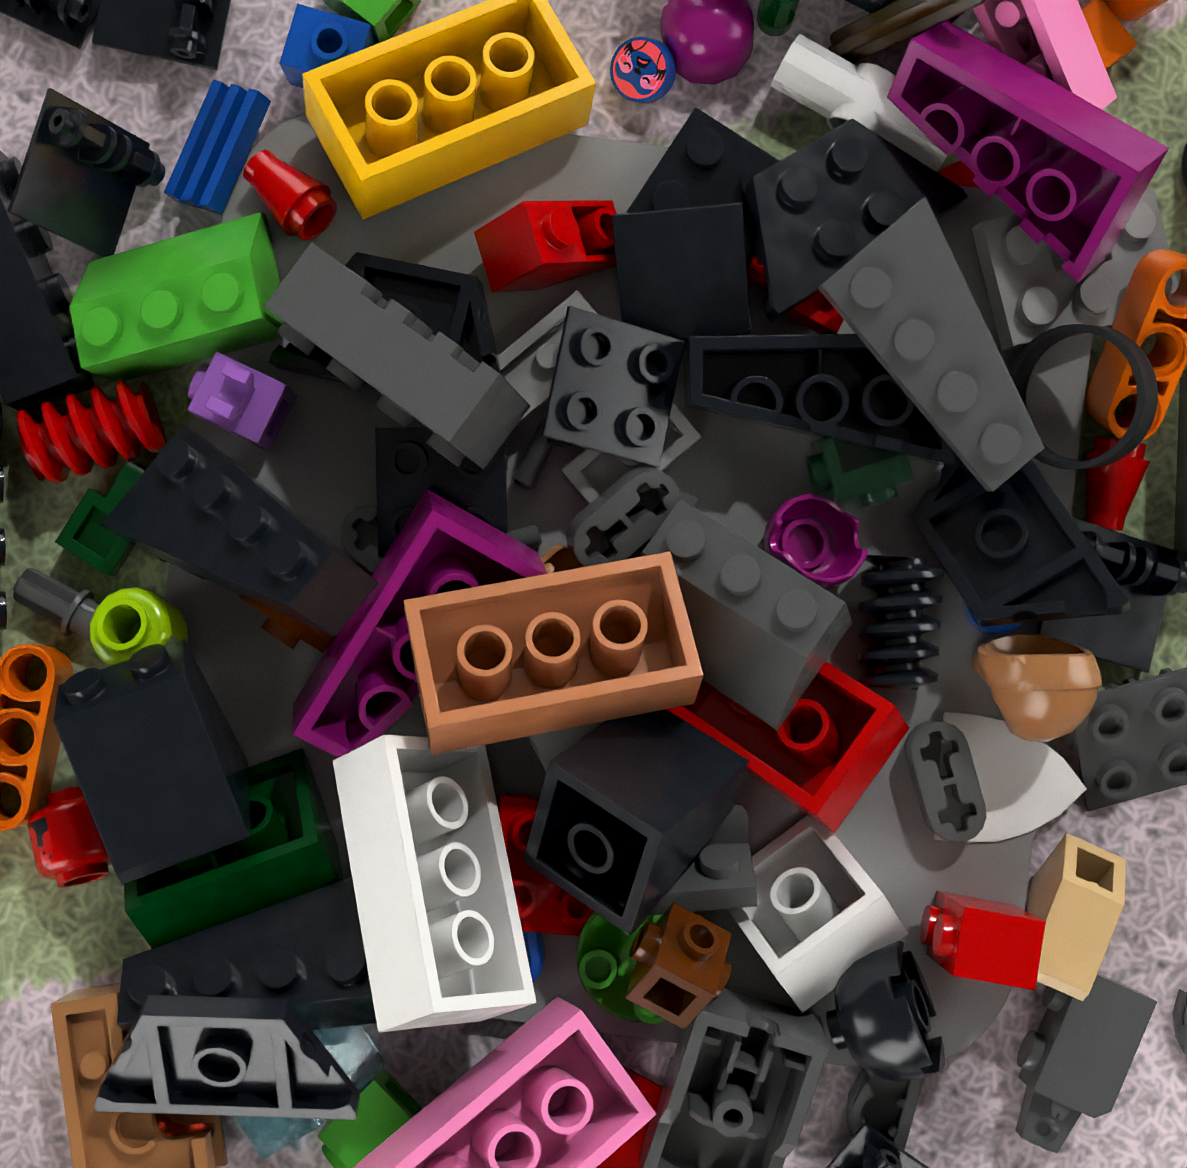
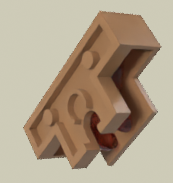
(86, 1047)

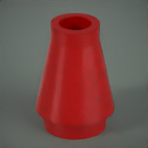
(293, 197)
(1113, 486)

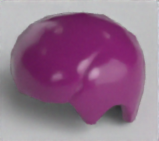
(708, 38)
(815, 539)

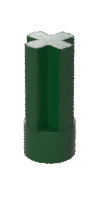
(776, 16)

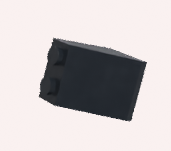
(154, 759)
(631, 812)

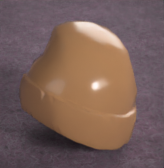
(1039, 683)

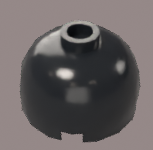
(886, 1016)

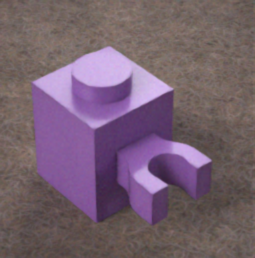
(240, 400)

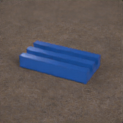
(217, 147)

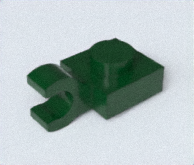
(85, 534)

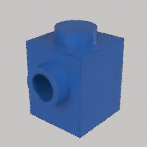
(321, 38)

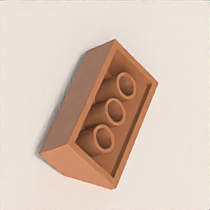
(552, 652)

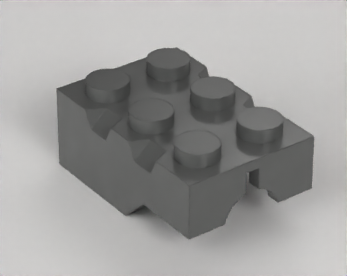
(737, 1086)

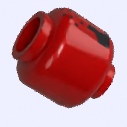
(67, 840)

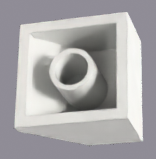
(814, 911)

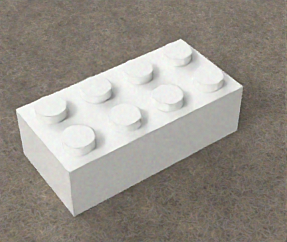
(431, 884)

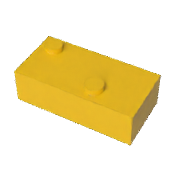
(447, 100)

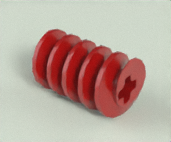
(90, 432)

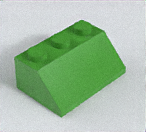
(177, 300)

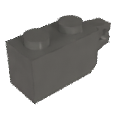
(1078, 1058)

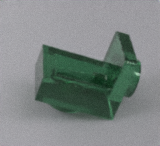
(869, 482)

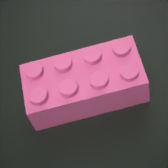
(533, 1102)

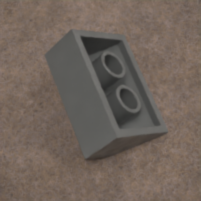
(752, 617)

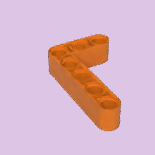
(1140, 314)
(30, 771)

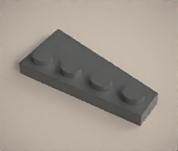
(930, 337)

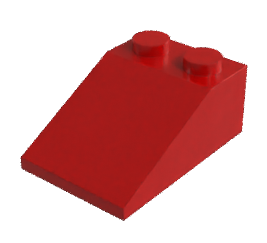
(822, 750)

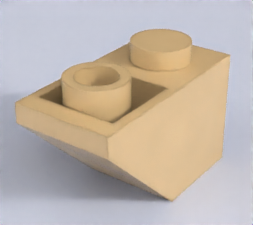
(1081, 901)

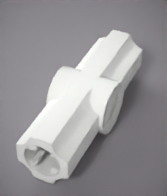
(850, 91)

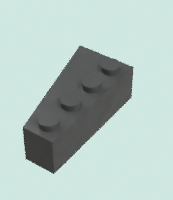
(397, 355)

